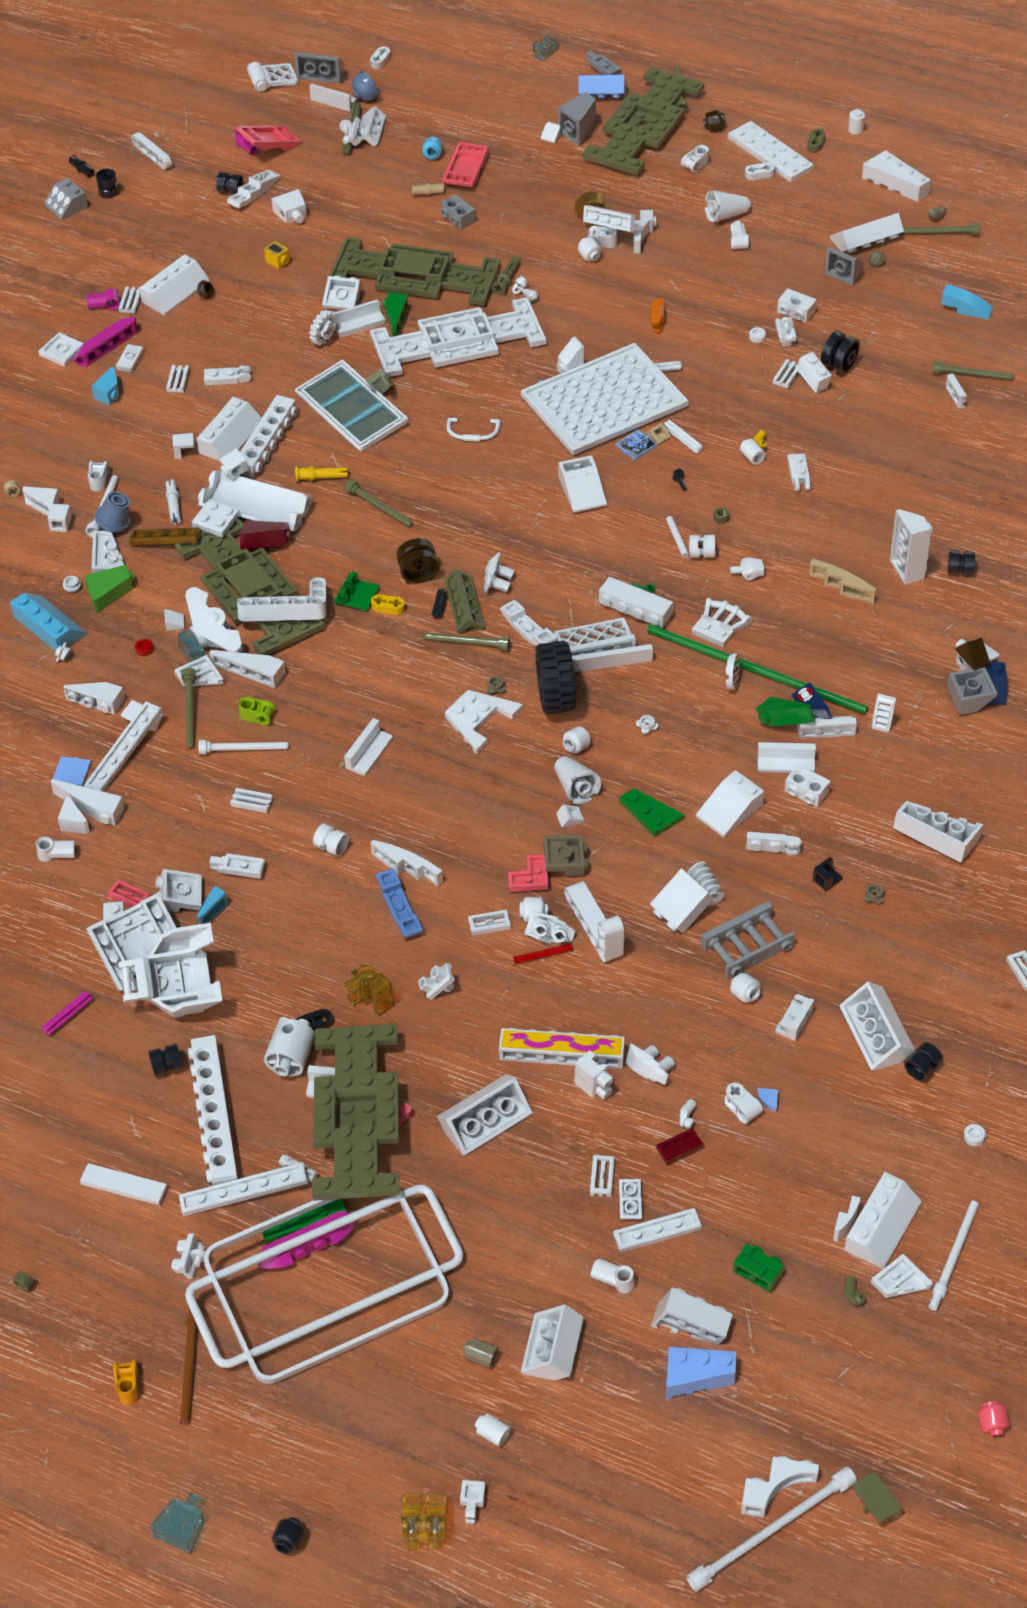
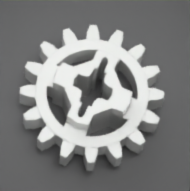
(323, 327)

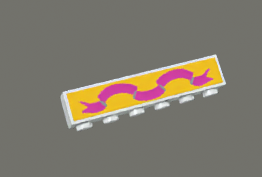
(559, 1047)

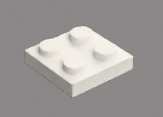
(215, 518)

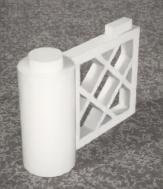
(262, 77)

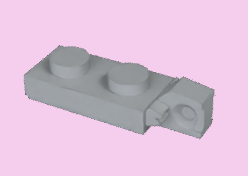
(602, 64)

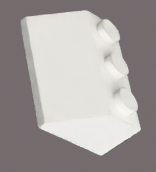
(552, 1343)

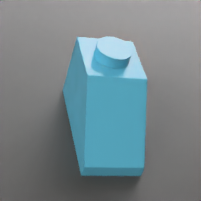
(106, 387)

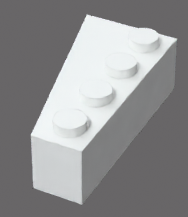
(897, 175)

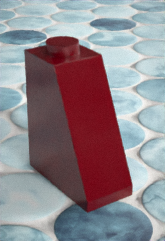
(264, 534)

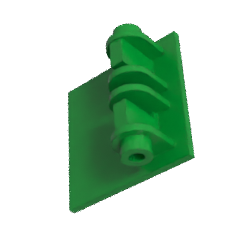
(356, 592)

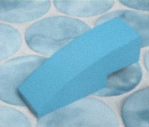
(966, 302)

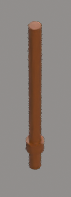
(188, 1368)

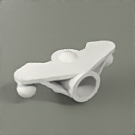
(210, 623)

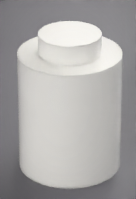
(856, 122)
(752, 451)
(492, 1429)

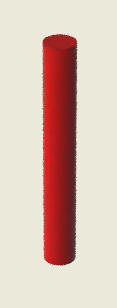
(542, 953)

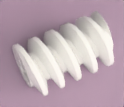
(706, 879)

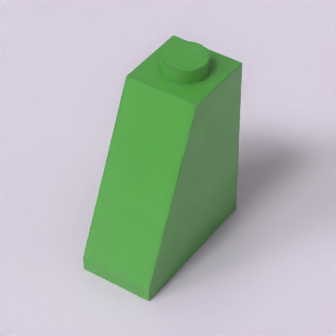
(108, 586)

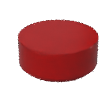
(144, 647)

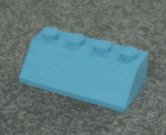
(46, 620)

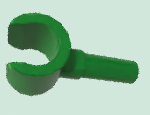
(649, 587)

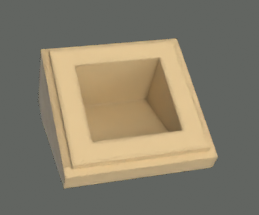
(658, 434)

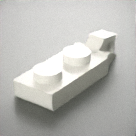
(238, 865)

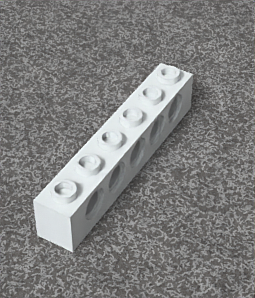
(268, 433)

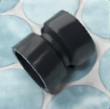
(227, 182)
(107, 183)
(961, 562)
(165, 1059)
(923, 1062)

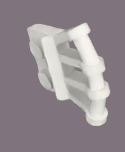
(716, 631)

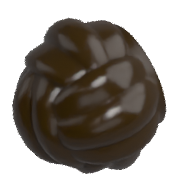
(205, 289)

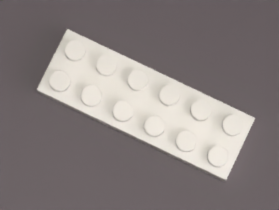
(770, 150)

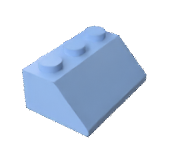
(601, 85)

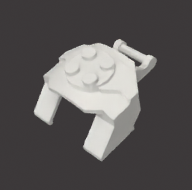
(175, 973)

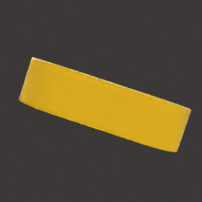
(388, 604)

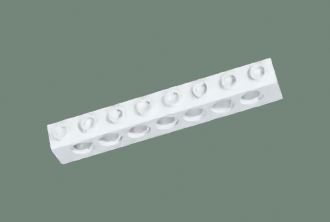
(203, 1049)

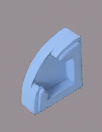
(768, 1097)

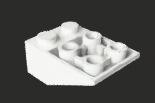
(581, 483)

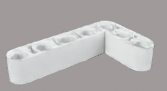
(286, 607)
(604, 933)

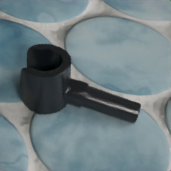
(678, 475)

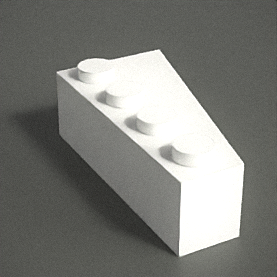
(938, 830)

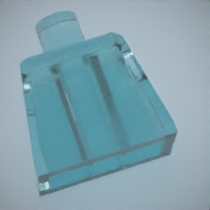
(179, 1523)

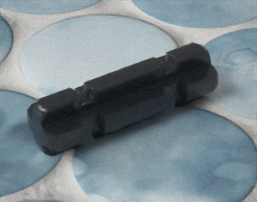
(439, 603)

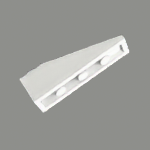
(252, 666)
(97, 804)

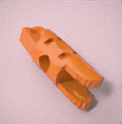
(657, 315)

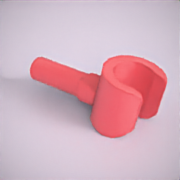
(406, 1112)

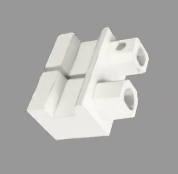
(593, 1077)

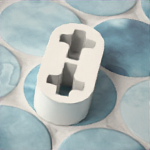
(380, 57)
(759, 171)

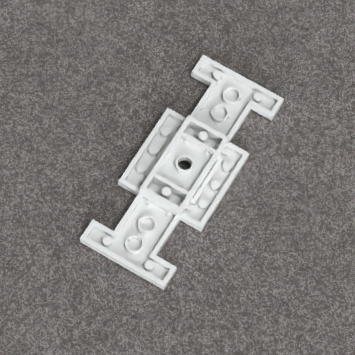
(439, 333)

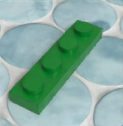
(302, 1221)

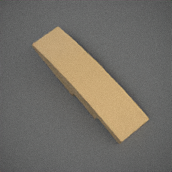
(849, 584)

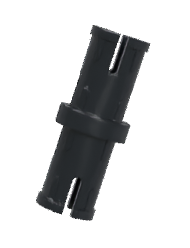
(81, 166)

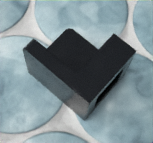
(825, 875)

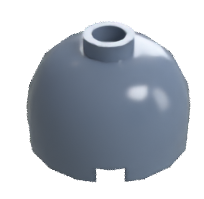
(364, 87)

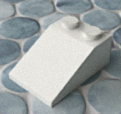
(731, 804)

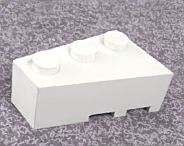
(692, 1316)

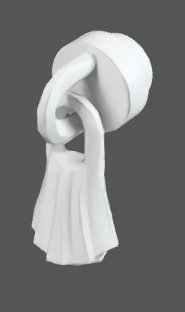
(522, 282)

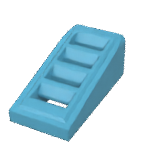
(212, 906)

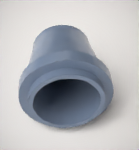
(114, 513)

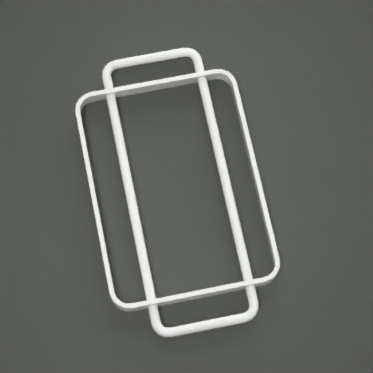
(248, 1355)

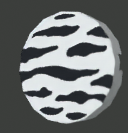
(733, 671)

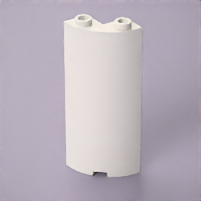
(257, 499)

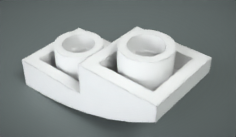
(630, 1199)

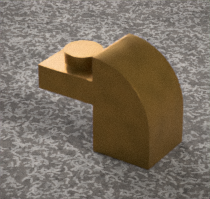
(592, 199)

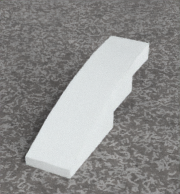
(254, 189)
(405, 860)

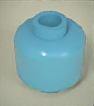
(432, 148)

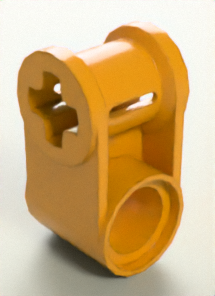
(126, 1378)

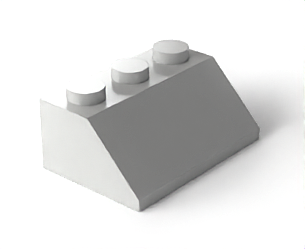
(319, 67)

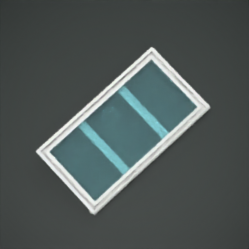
(351, 405)

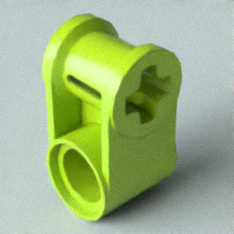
(255, 710)

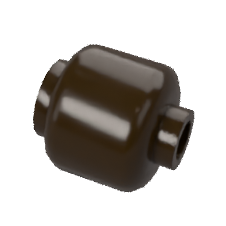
(714, 120)

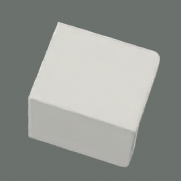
(182, 441)

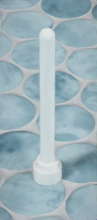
(93, 525)
(206, 747)

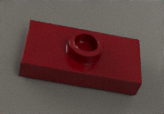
(679, 1146)

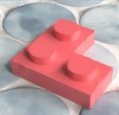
(533, 879)

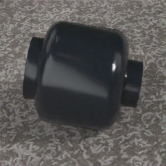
(288, 1535)

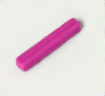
(67, 1013)

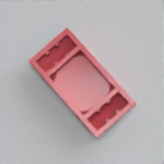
(269, 137)
(466, 164)

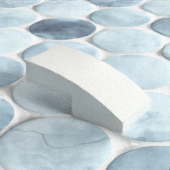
(846, 1220)

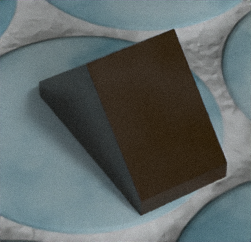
(974, 654)

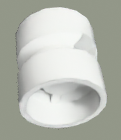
(708, 546)
(333, 841)

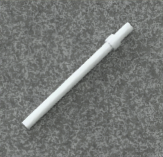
(940, 1288)

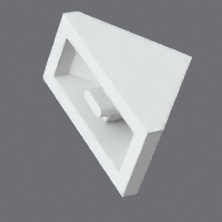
(72, 819)

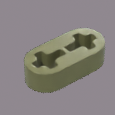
(818, 141)

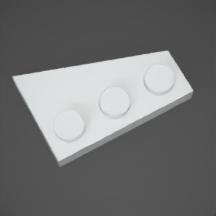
(104, 552)

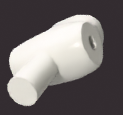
(749, 568)

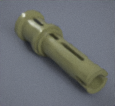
(503, 279)

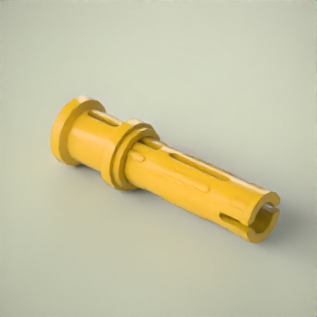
(316, 473)

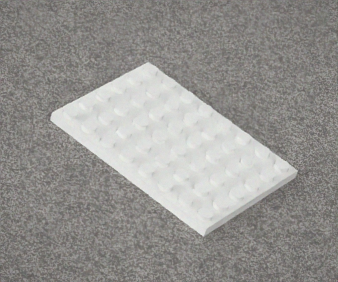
(604, 398)

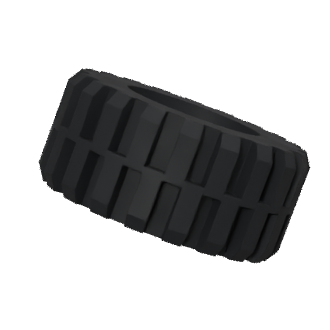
(555, 677)

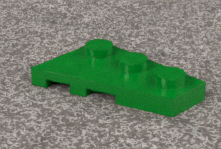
(649, 812)

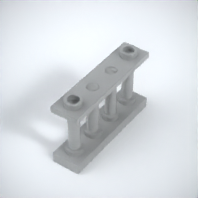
(746, 923)

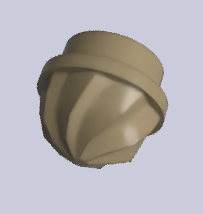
(876, 259)

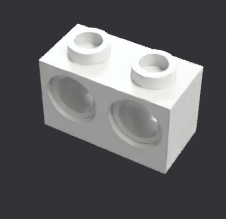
(807, 786)

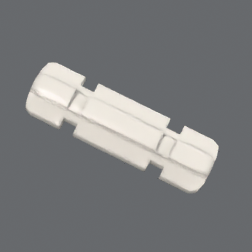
(286, 1160)

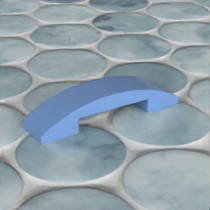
(397, 903)

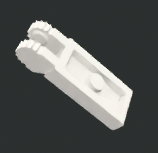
(227, 375)
(798, 470)
(773, 842)

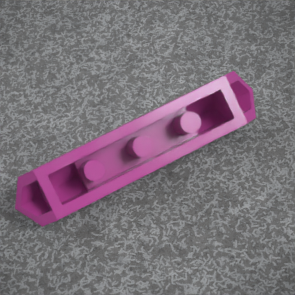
(105, 341)
(299, 1252)

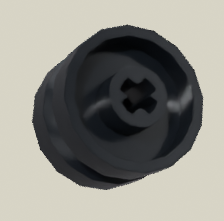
(840, 352)

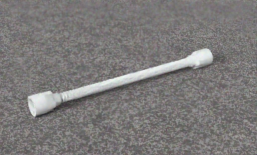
(702, 1576)

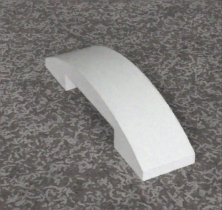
(525, 625)

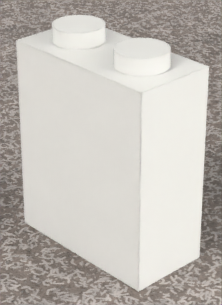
(681, 901)

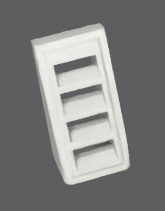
(883, 713)

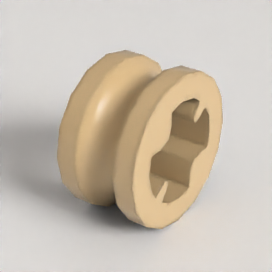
(12, 488)

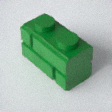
(759, 1267)

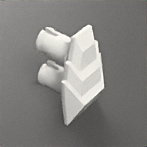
(495, 568)
(548, 928)
(644, 1064)

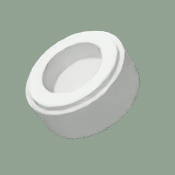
(757, 335)
(974, 1135)

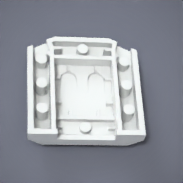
(130, 936)

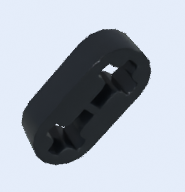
(315, 1021)

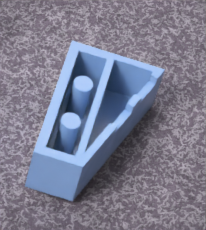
(698, 1370)

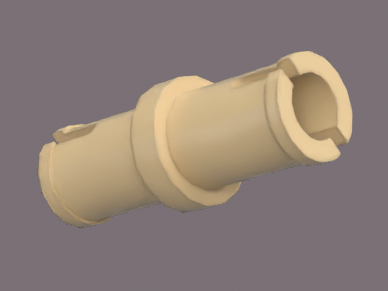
(427, 189)

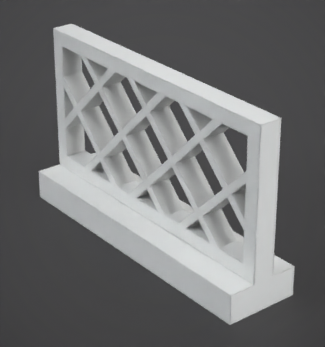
(598, 645)

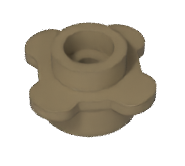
(495, 685)
(874, 889)

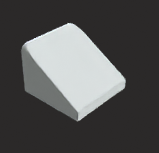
(551, 132)
(173, 620)
(569, 816)

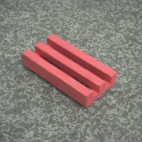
(127, 897)

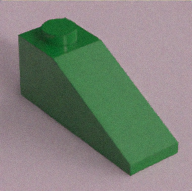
(395, 310)
(784, 712)

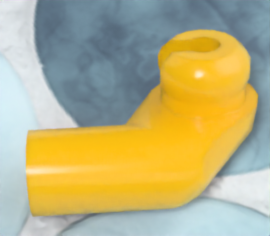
(759, 439)

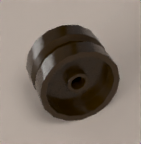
(417, 560)

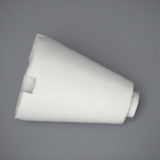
(725, 205)
(577, 780)

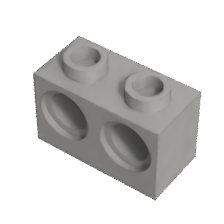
(458, 212)

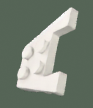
(473, 711)

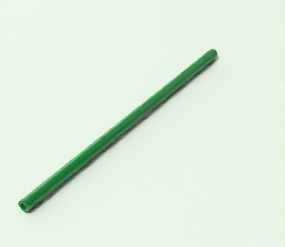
(755, 668)

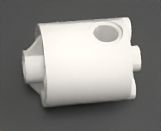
(289, 1047)

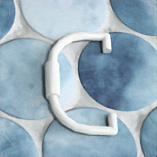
(476, 438)

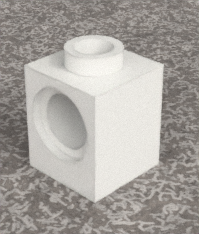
(233, 464)

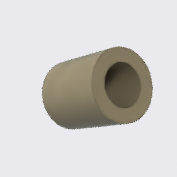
(480, 1352)

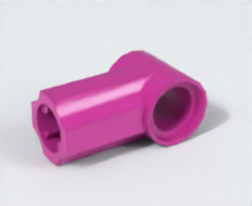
(242, 142)
(108, 299)

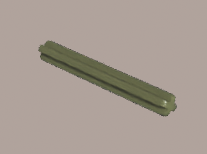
(346, 149)

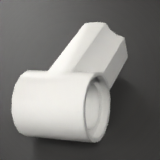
(739, 238)
(49, 849)
(613, 1274)

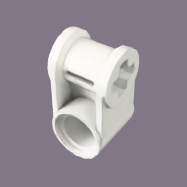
(696, 158)
(604, 236)
(98, 475)
(742, 1103)

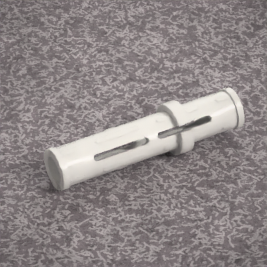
(172, 497)

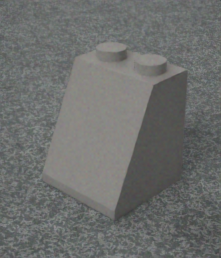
(577, 118)

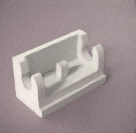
(795, 1017)

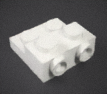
(341, 293)
(179, 890)

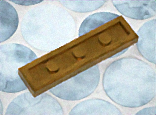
(164, 536)

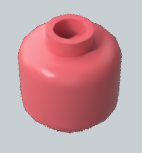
(993, 1418)

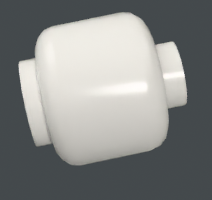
(589, 249)
(576, 740)
(533, 904)
(745, 987)

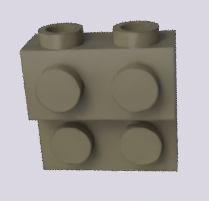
(565, 854)

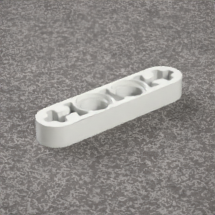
(151, 150)

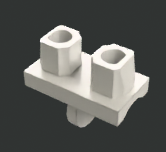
(352, 131)
(785, 331)
(440, 980)
(192, 1255)

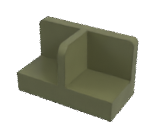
(380, 381)
(877, 1498)

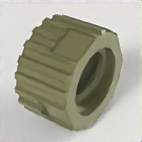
(721, 519)
(23, 1281)

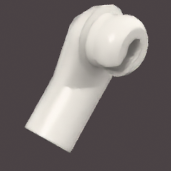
(685, 1112)

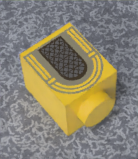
(277, 255)

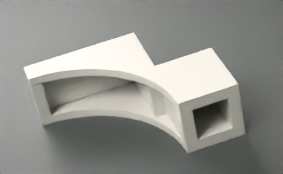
(783, 1474)

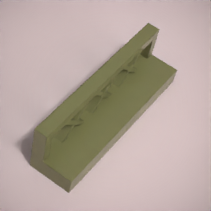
(460, 601)

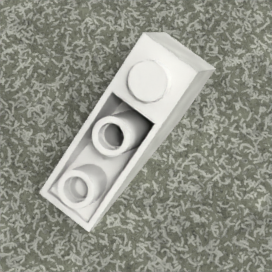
(100, 695)

